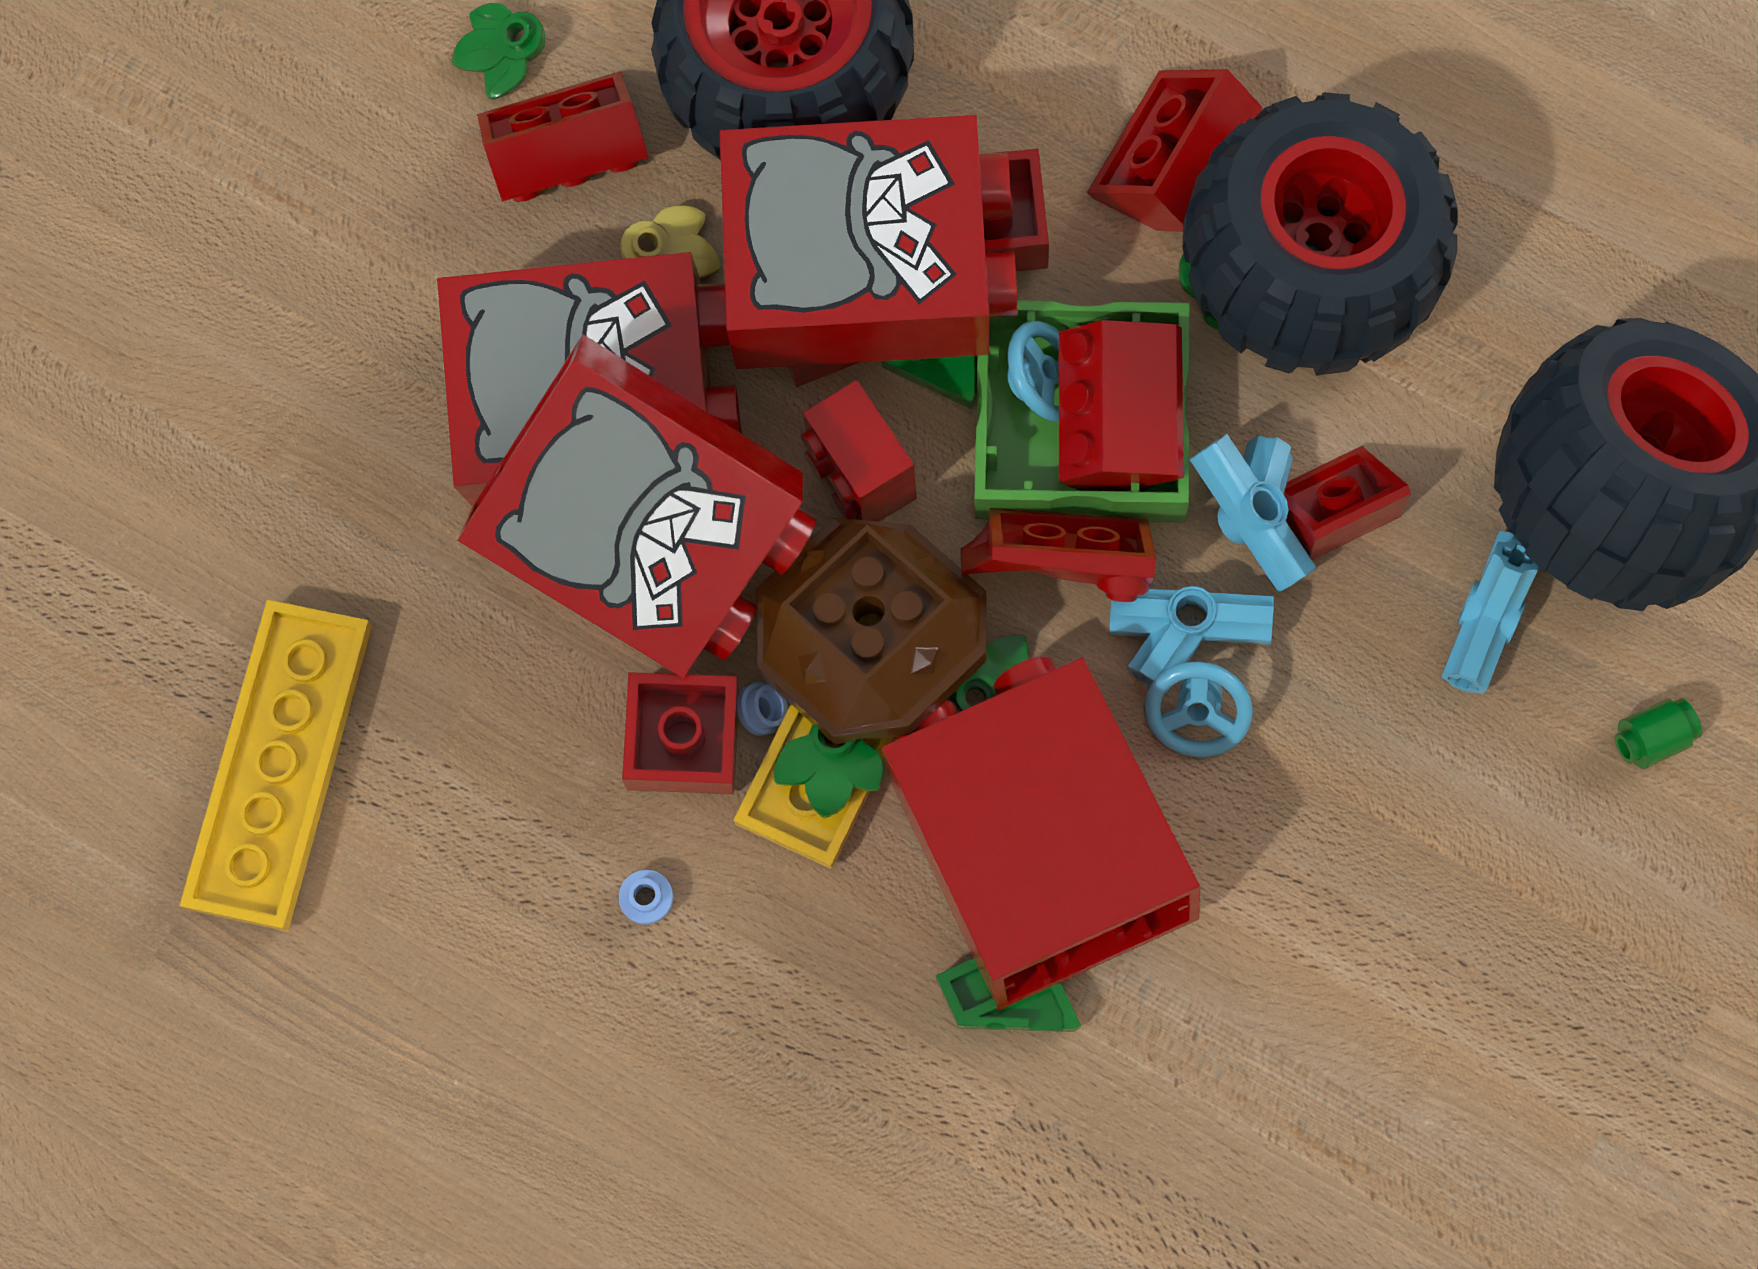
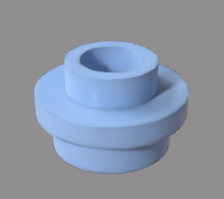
(761, 708)
(657, 908)

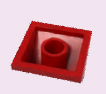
(1343, 501)

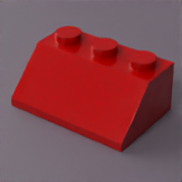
(562, 137)
(1170, 144)
(1120, 405)

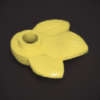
(673, 232)

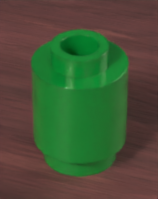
(1658, 732)

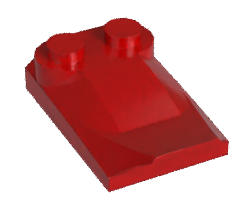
(1066, 546)

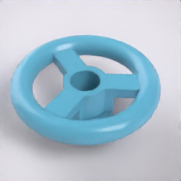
(1034, 377)
(1200, 685)

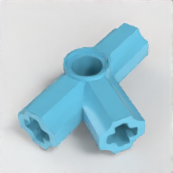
(1254, 503)
(1490, 615)
(1170, 642)

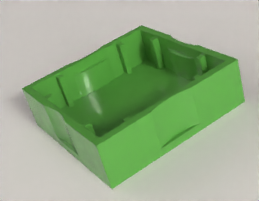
(1021, 450)

